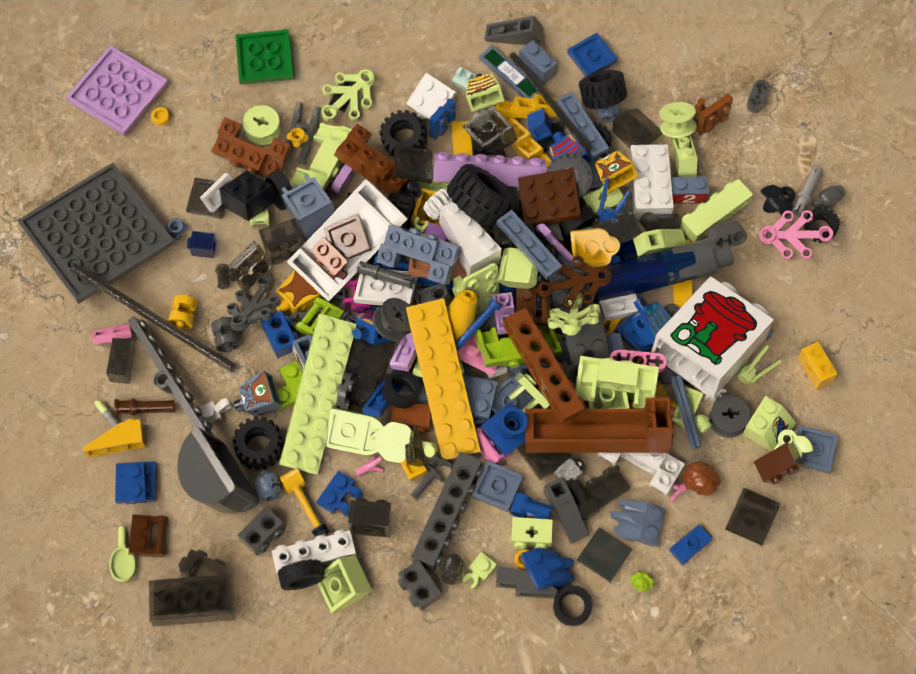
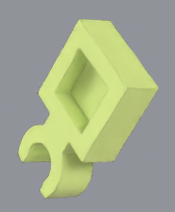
(480, 568)

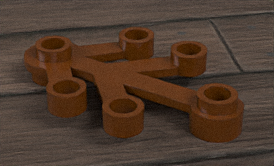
(576, 281)

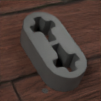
(755, 95)

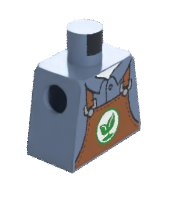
(258, 395)

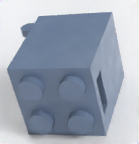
(308, 206)

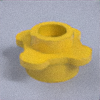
(297, 132)

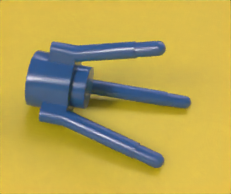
(610, 212)

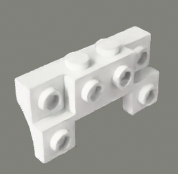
(660, 465)

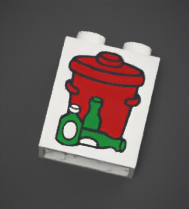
(712, 336)

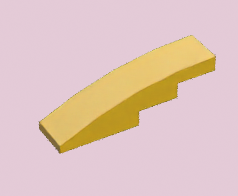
(521, 107)
(525, 145)

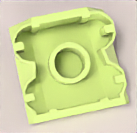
(516, 270)

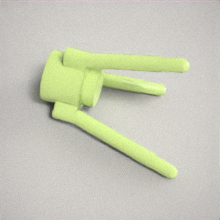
(747, 373)

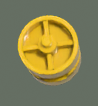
(183, 310)

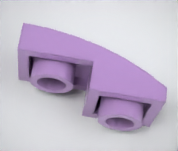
(506, 302)

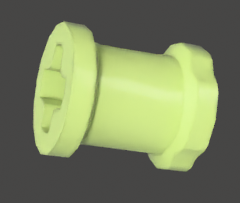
(262, 218)

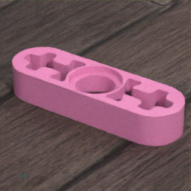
(653, 356)

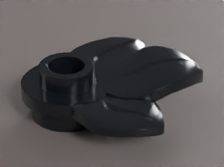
(775, 200)

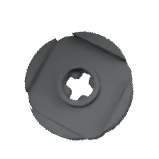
(344, 396)

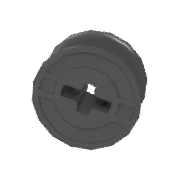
(392, 319)
(736, 409)

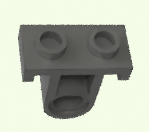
(432, 293)

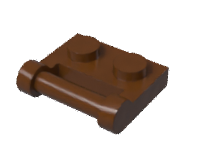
(527, 299)
(141, 534)

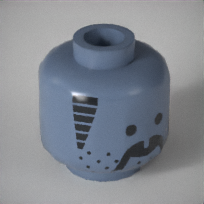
(268, 485)

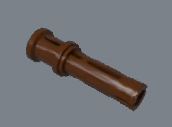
(133, 406)

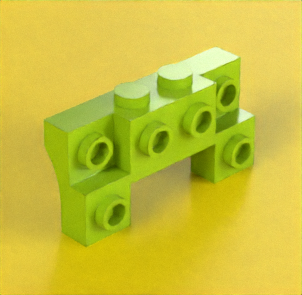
(504, 352)

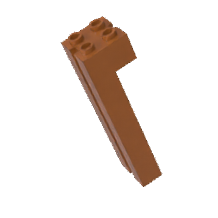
(603, 430)

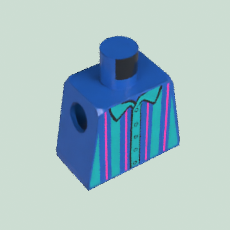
(649, 320)

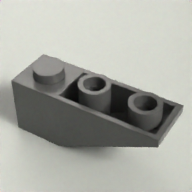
(565, 509)

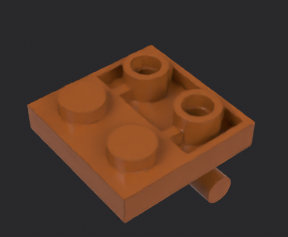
(714, 114)

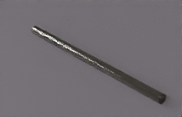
(549, 100)

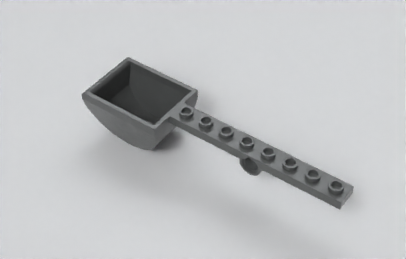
(204, 461)

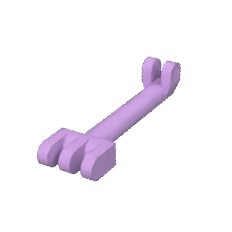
(543, 230)

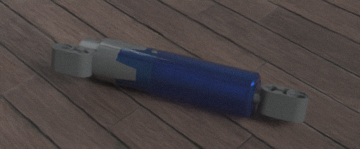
(672, 264)

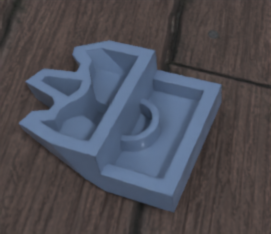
(638, 521)

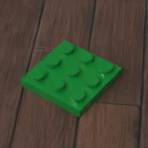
(264, 56)

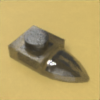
(414, 450)

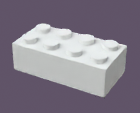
(653, 187)

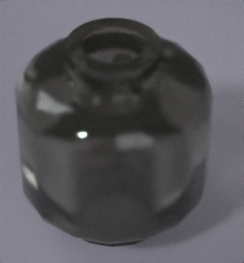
(451, 569)

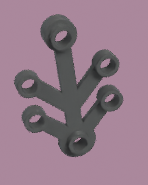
(242, 321)

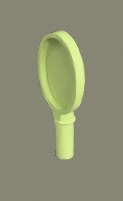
(121, 564)

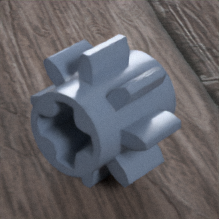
(608, 114)

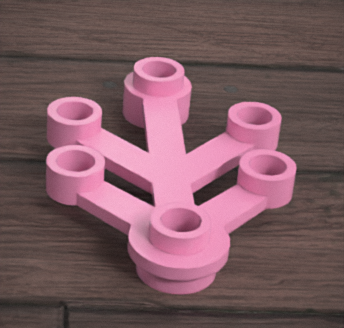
(793, 234)

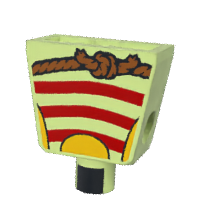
(483, 92)

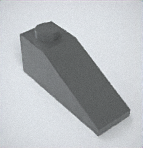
(515, 31)

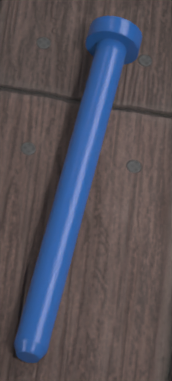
(477, 323)

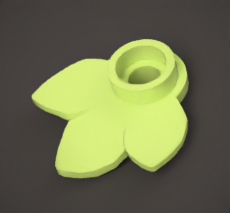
(801, 443)

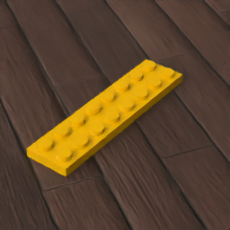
(443, 379)

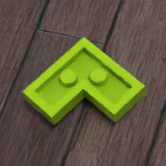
(292, 376)

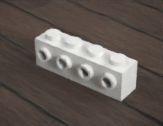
(322, 548)

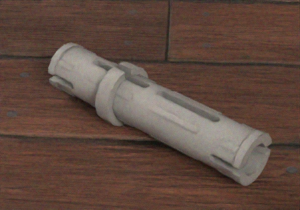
(804, 197)

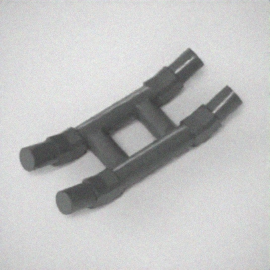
(310, 129)

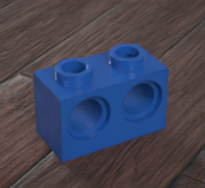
(276, 335)

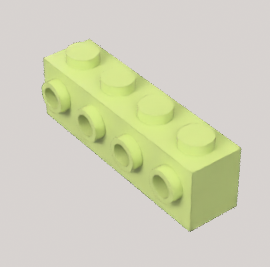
(716, 211)

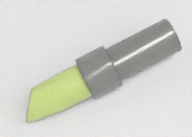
(106, 413)

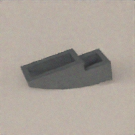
(522, 582)

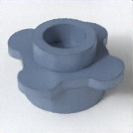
(176, 223)

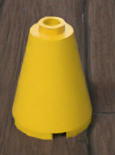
(462, 312)

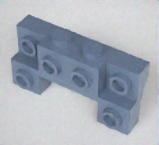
(422, 247)

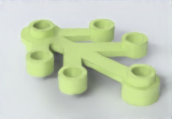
(349, 92)
(572, 323)

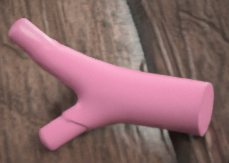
(370, 466)
(680, 488)

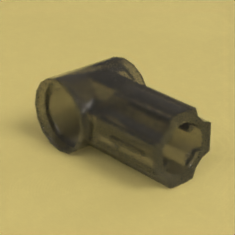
(668, 221)
(586, 505)

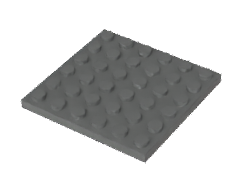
(97, 226)

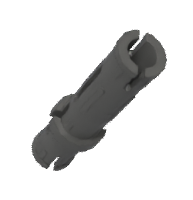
(378, 272)

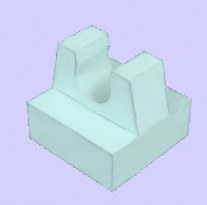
(461, 78)

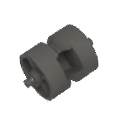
(225, 337)

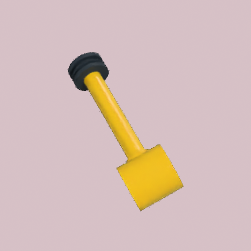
(293, 483)

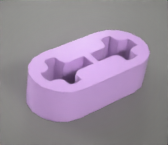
(342, 180)

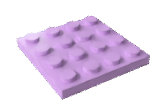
(117, 90)

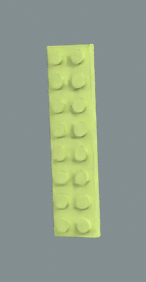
(317, 394)

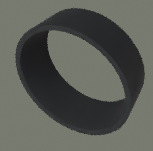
(278, 181)
(586, 220)

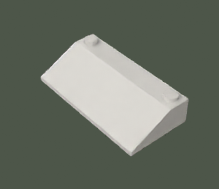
(376, 215)

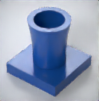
(502, 435)

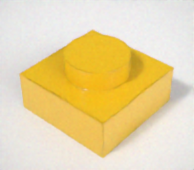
(412, 472)

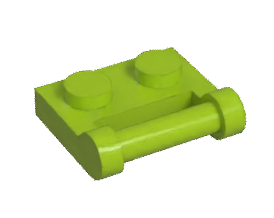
(328, 309)

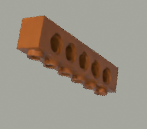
(563, 410)

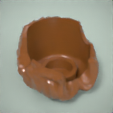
(701, 478)

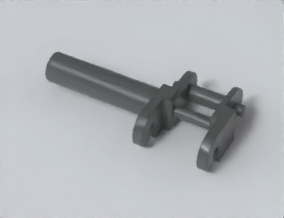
(430, 476)

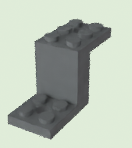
(591, 335)

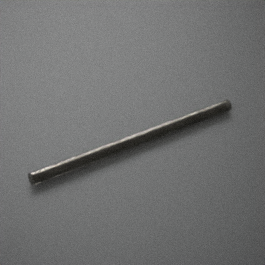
(153, 317)

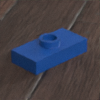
(690, 544)

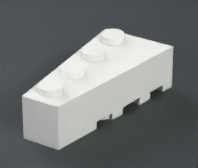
(477, 246)

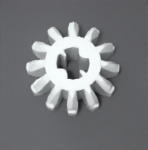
(435, 202)

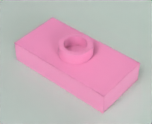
(107, 334)

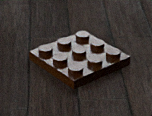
(549, 197)

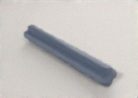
(686, 412)

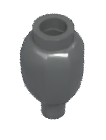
(829, 196)

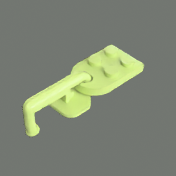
(353, 432)

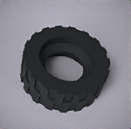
(301, 574)

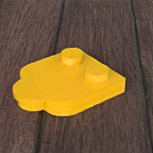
(594, 246)

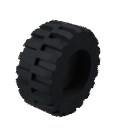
(481, 195)

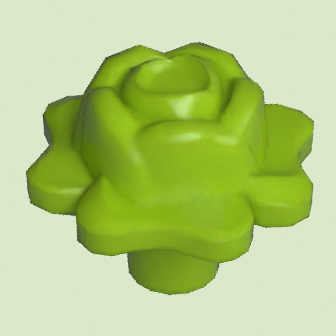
(641, 581)

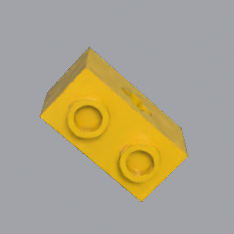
(817, 365)

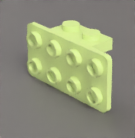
(482, 283)

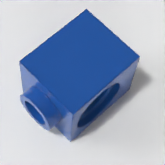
(539, 124)

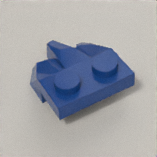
(547, 568)

